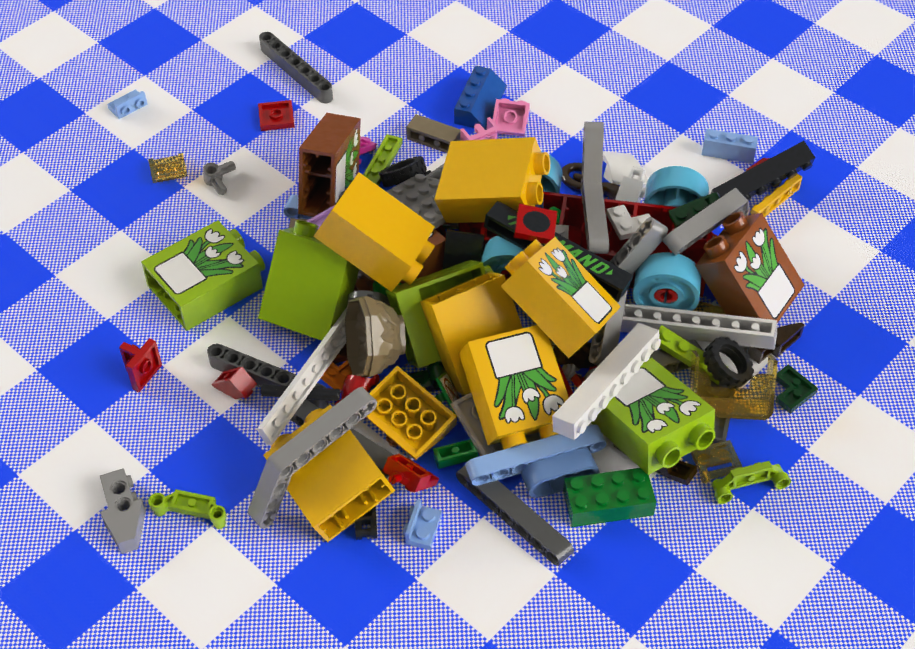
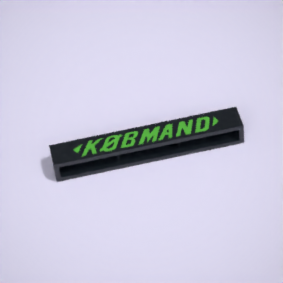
(616, 281)

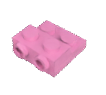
(511, 116)

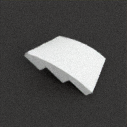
(620, 165)

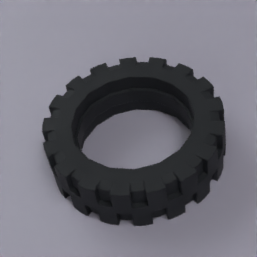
(402, 171)
(718, 368)

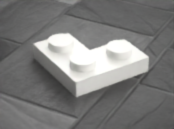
(622, 221)

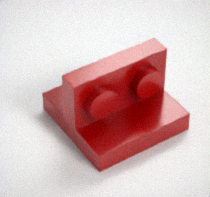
(141, 362)

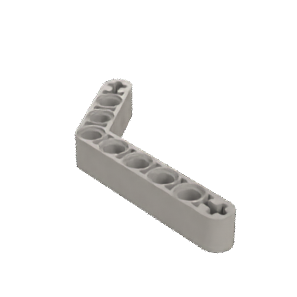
(592, 190)
(706, 221)
(628, 258)
(302, 449)

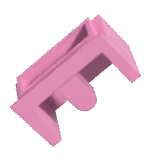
(490, 133)

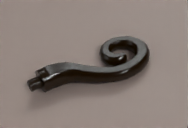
(608, 188)

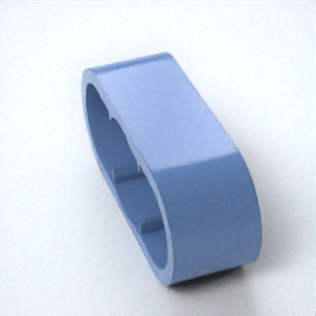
(548, 474)

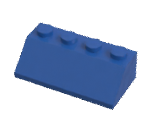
(479, 98)

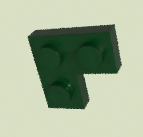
(797, 389)

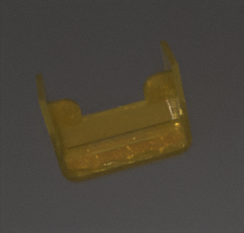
(739, 403)

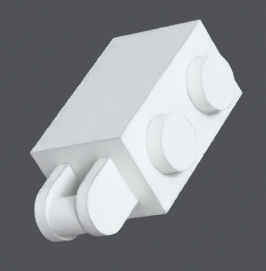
(632, 189)

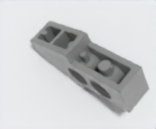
(122, 525)

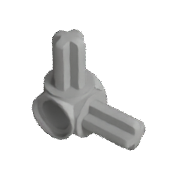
(213, 175)

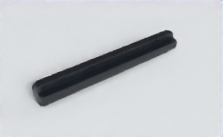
(315, 394)

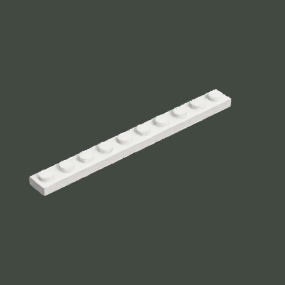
(303, 382)

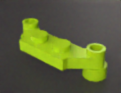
(747, 476)
(189, 504)

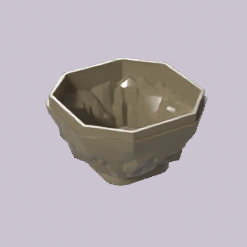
(373, 336)

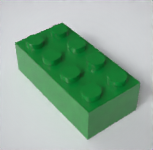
(609, 497)

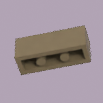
(431, 133)

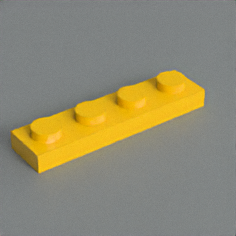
(779, 195)

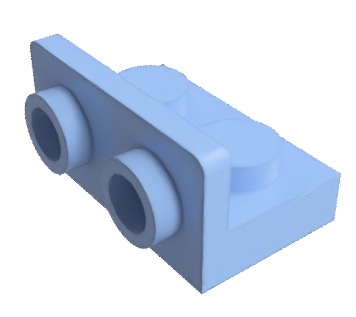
(128, 103)
(422, 526)

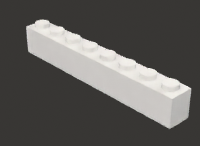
(703, 325)
(605, 381)

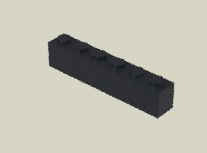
(770, 172)

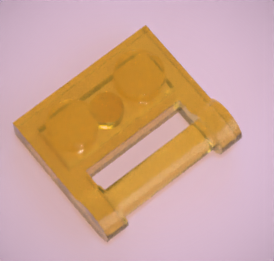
(168, 168)
(715, 455)

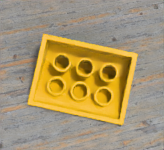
(410, 413)

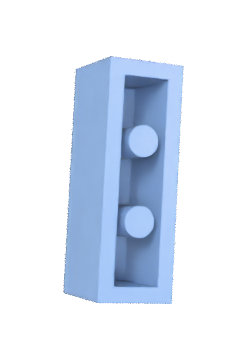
(729, 145)

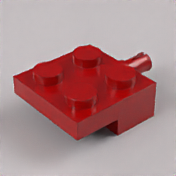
(408, 473)

